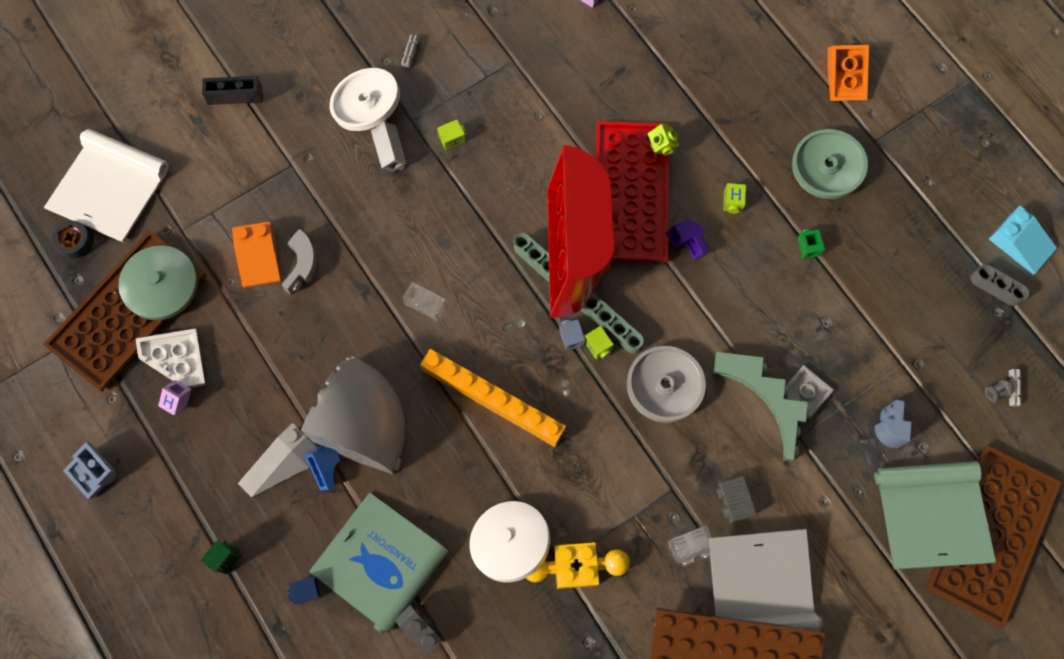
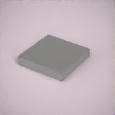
(808, 388)

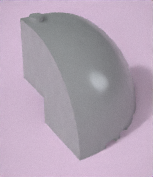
(359, 417)

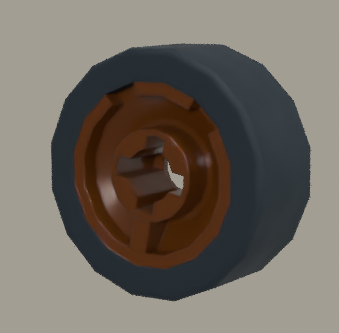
(81, 239)

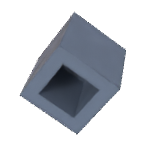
(571, 334)

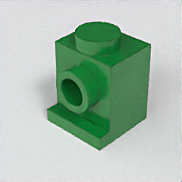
(816, 247)

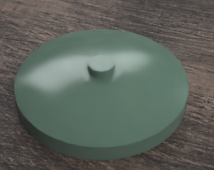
(829, 164)
(158, 282)

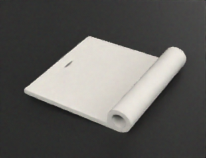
(107, 184)

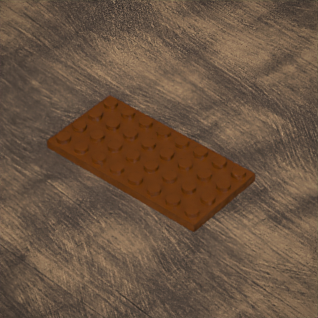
(103, 330)
(1016, 511)
(718, 637)

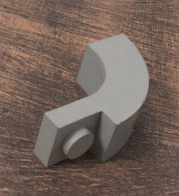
(306, 262)

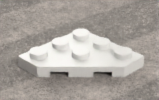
(174, 356)

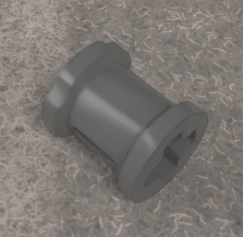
(997, 391)

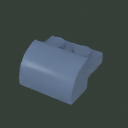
(893, 430)
(90, 470)

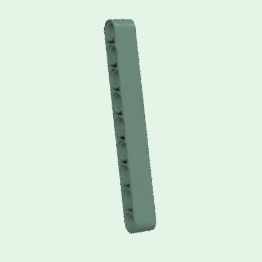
(593, 313)

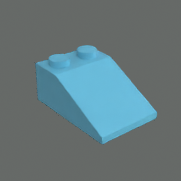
(1024, 240)

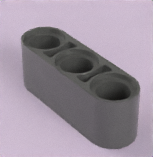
(1008, 284)

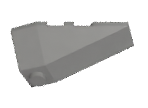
(279, 462)

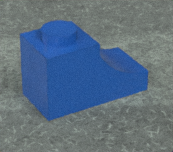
(322, 464)

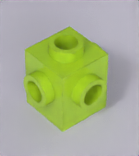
(663, 139)

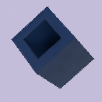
(304, 591)

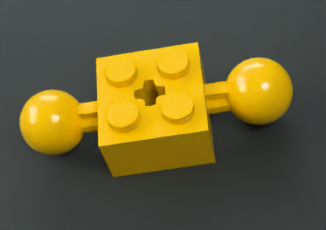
(615, 563)

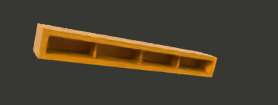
(492, 398)

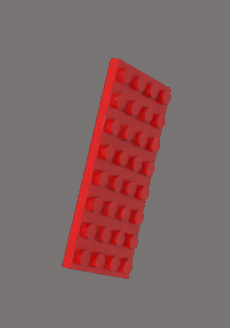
(641, 184)

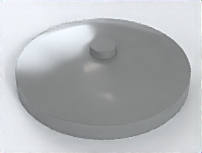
(666, 384)

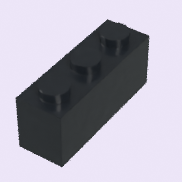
(232, 90)

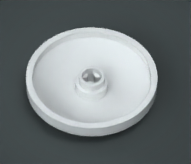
(364, 99)
(510, 541)

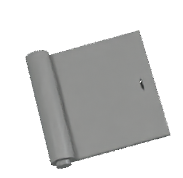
(764, 580)

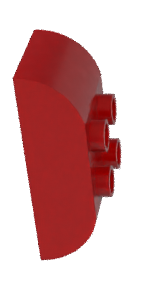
(579, 230)

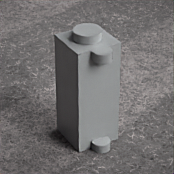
(388, 146)

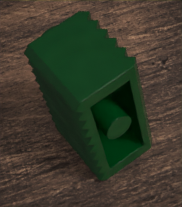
(221, 557)

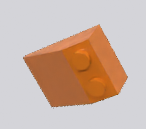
(848, 72)
(256, 254)

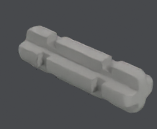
(410, 51)
(1015, 383)

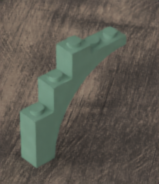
(772, 391)

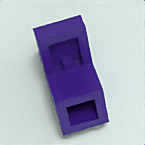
(689, 234)

